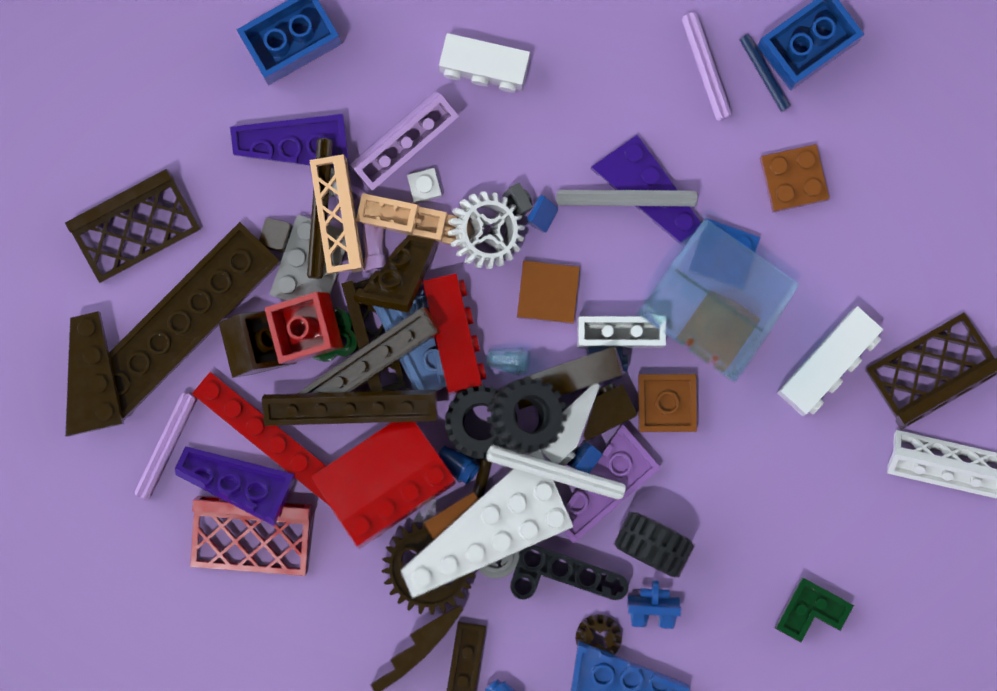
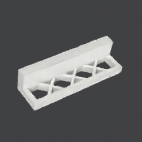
(944, 470)

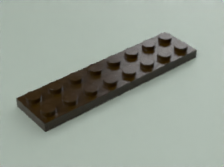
(188, 315)

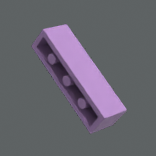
(404, 140)

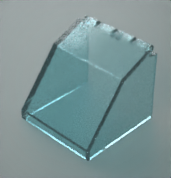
(719, 299)

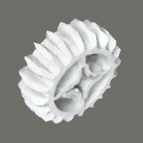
(494, 239)

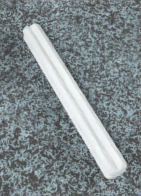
(555, 472)

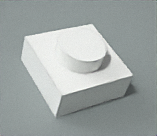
(424, 185)

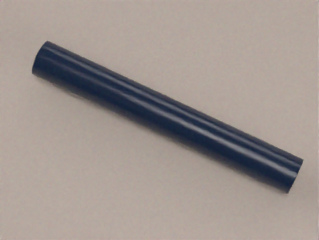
(764, 72)

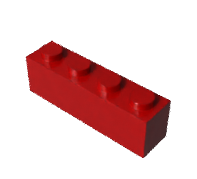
(454, 341)

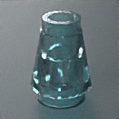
(509, 360)

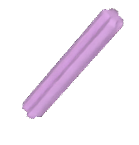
(706, 66)
(165, 446)

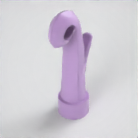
(372, 238)

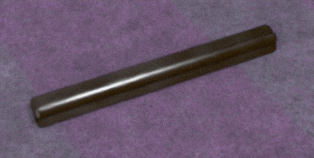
(316, 251)

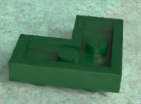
(811, 602)

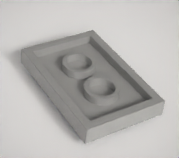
(292, 276)

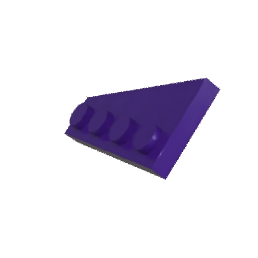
(289, 140)
(636, 169)
(240, 483)

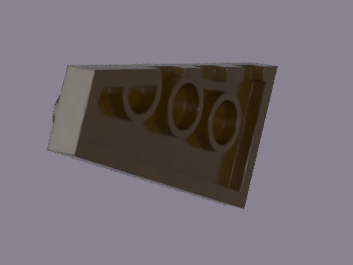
(91, 381)

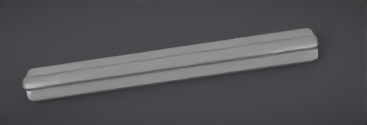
(626, 198)

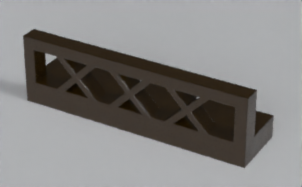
(362, 336)

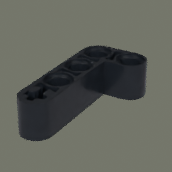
(571, 578)

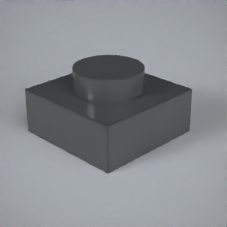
(519, 197)

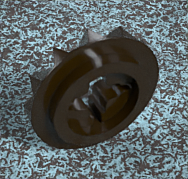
(600, 623)

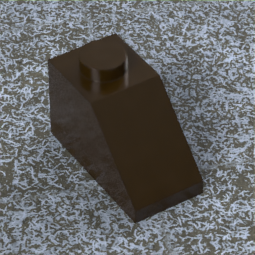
(609, 411)

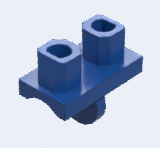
(654, 602)

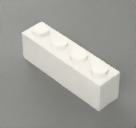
(830, 361)

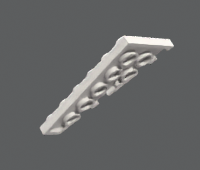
(502, 522)

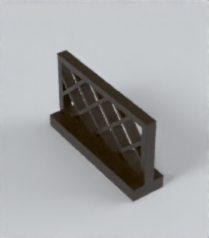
(120, 203)
(940, 394)

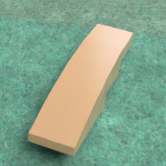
(407, 218)

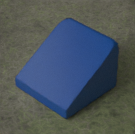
(542, 214)
(585, 458)

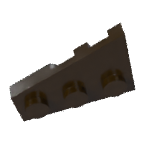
(401, 276)

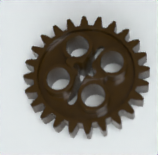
(418, 541)

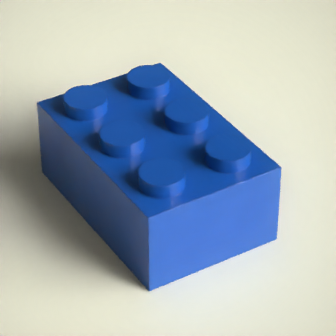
(289, 38)
(809, 41)

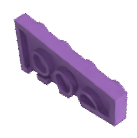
(621, 462)

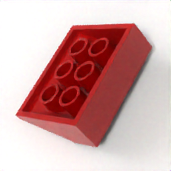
(383, 481)

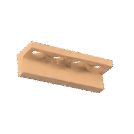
(348, 214)

